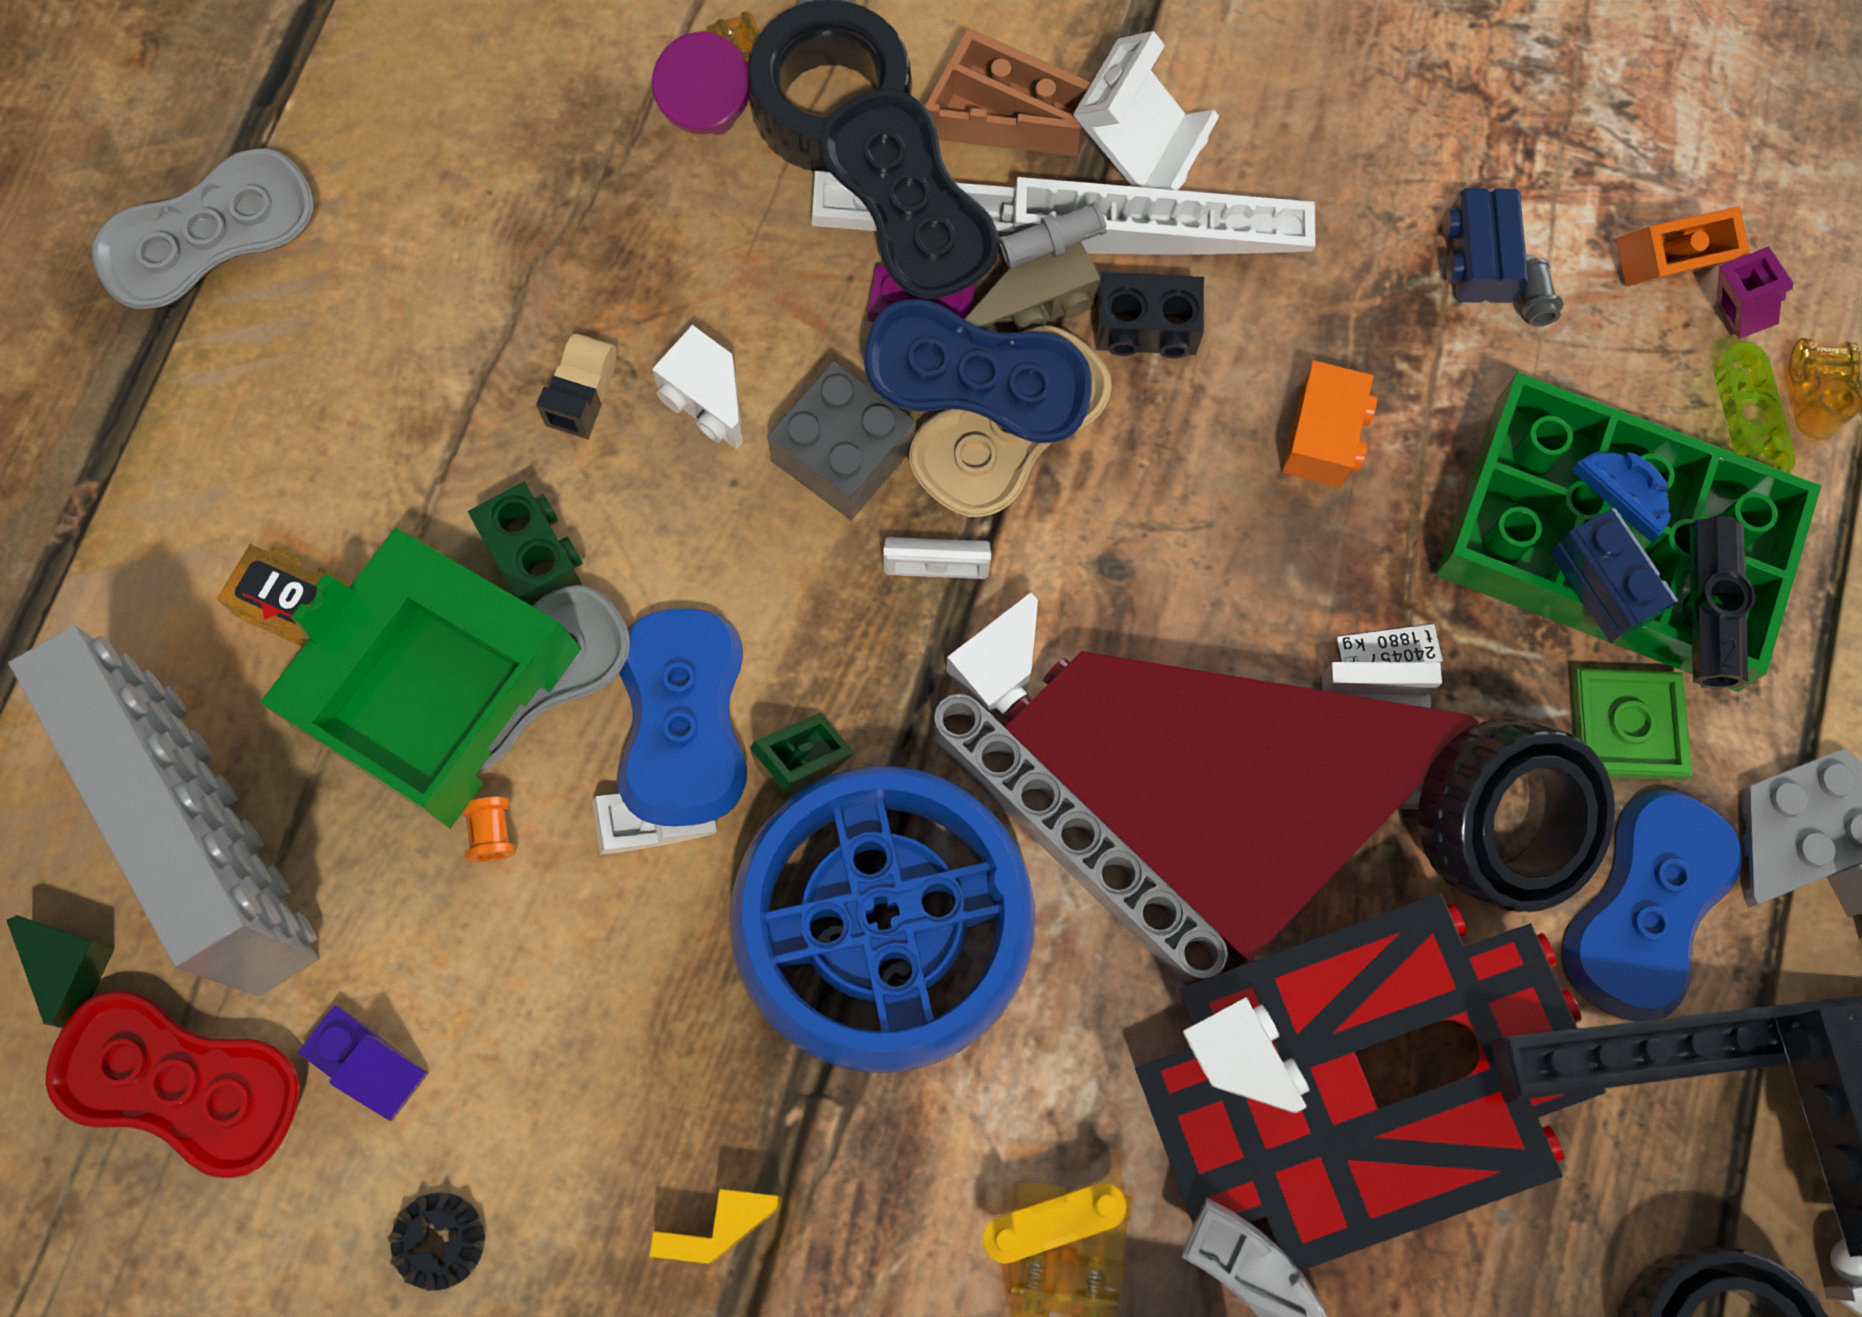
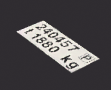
(1393, 645)

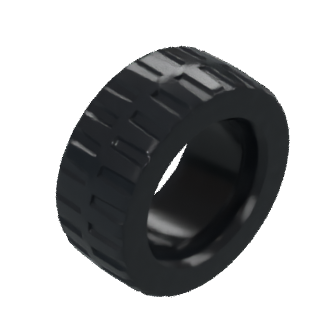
(809, 38)
(1462, 801)
(1692, 1275)

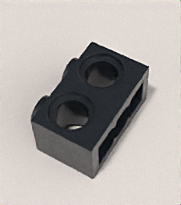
(1148, 301)

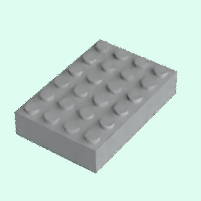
(166, 814)

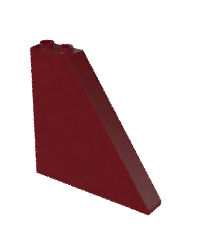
(1230, 781)

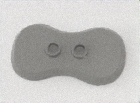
(166, 247)
(604, 645)

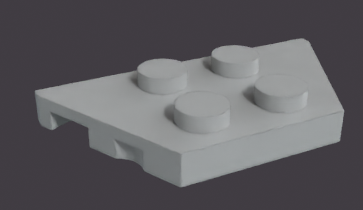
(1802, 825)

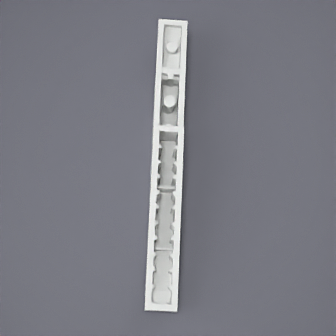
(1135, 217)

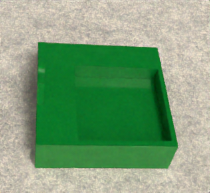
(417, 672)

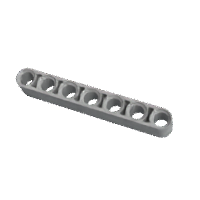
(1084, 865)

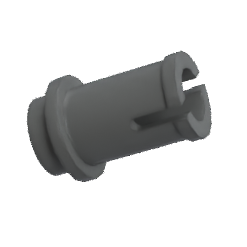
(1541, 302)

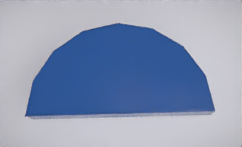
(1630, 487)

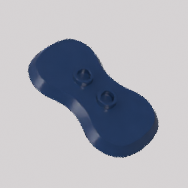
(938, 361)

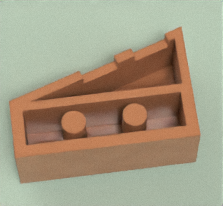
(1007, 99)

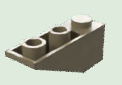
(1039, 292)

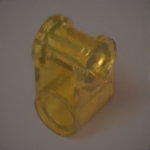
(1825, 386)

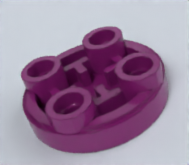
(701, 83)

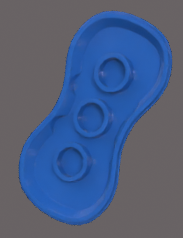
(681, 747)
(1638, 934)

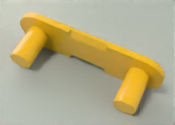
(1054, 1223)

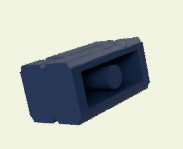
(1486, 245)
(1613, 575)

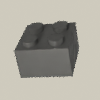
(842, 440)

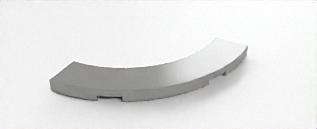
(1249, 1264)

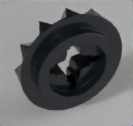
(461, 1252)

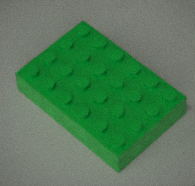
(1529, 499)

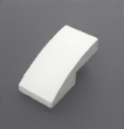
(622, 831)

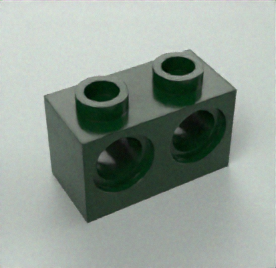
(521, 550)

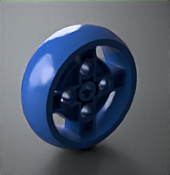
(782, 939)

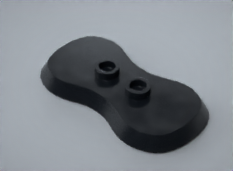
(926, 225)

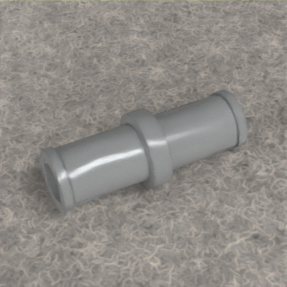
(1053, 235)

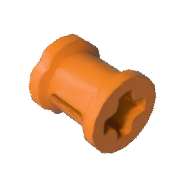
(487, 830)

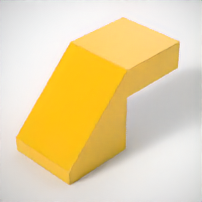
(735, 1219)

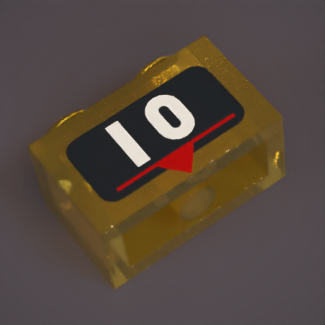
(269, 590)

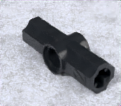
(1718, 634)

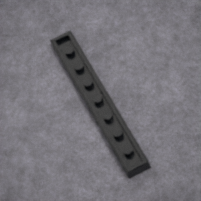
(1645, 1050)

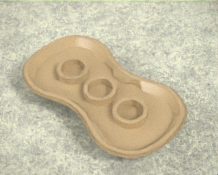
(977, 463)

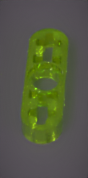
(1760, 391)

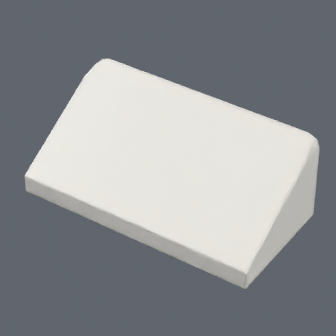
(937, 557)

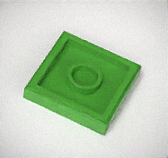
(1634, 722)

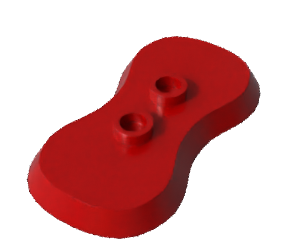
(206, 1097)

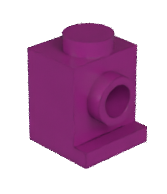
(1752, 291)

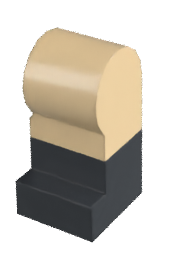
(578, 386)

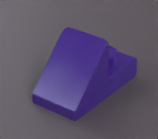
(362, 1063)

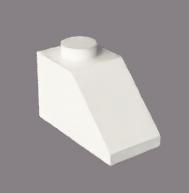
(998, 660)

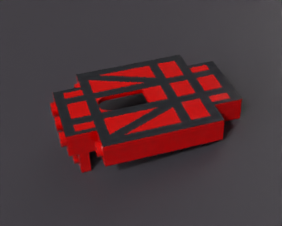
(1342, 1166)

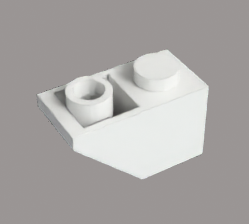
(703, 382)
(1240, 1058)

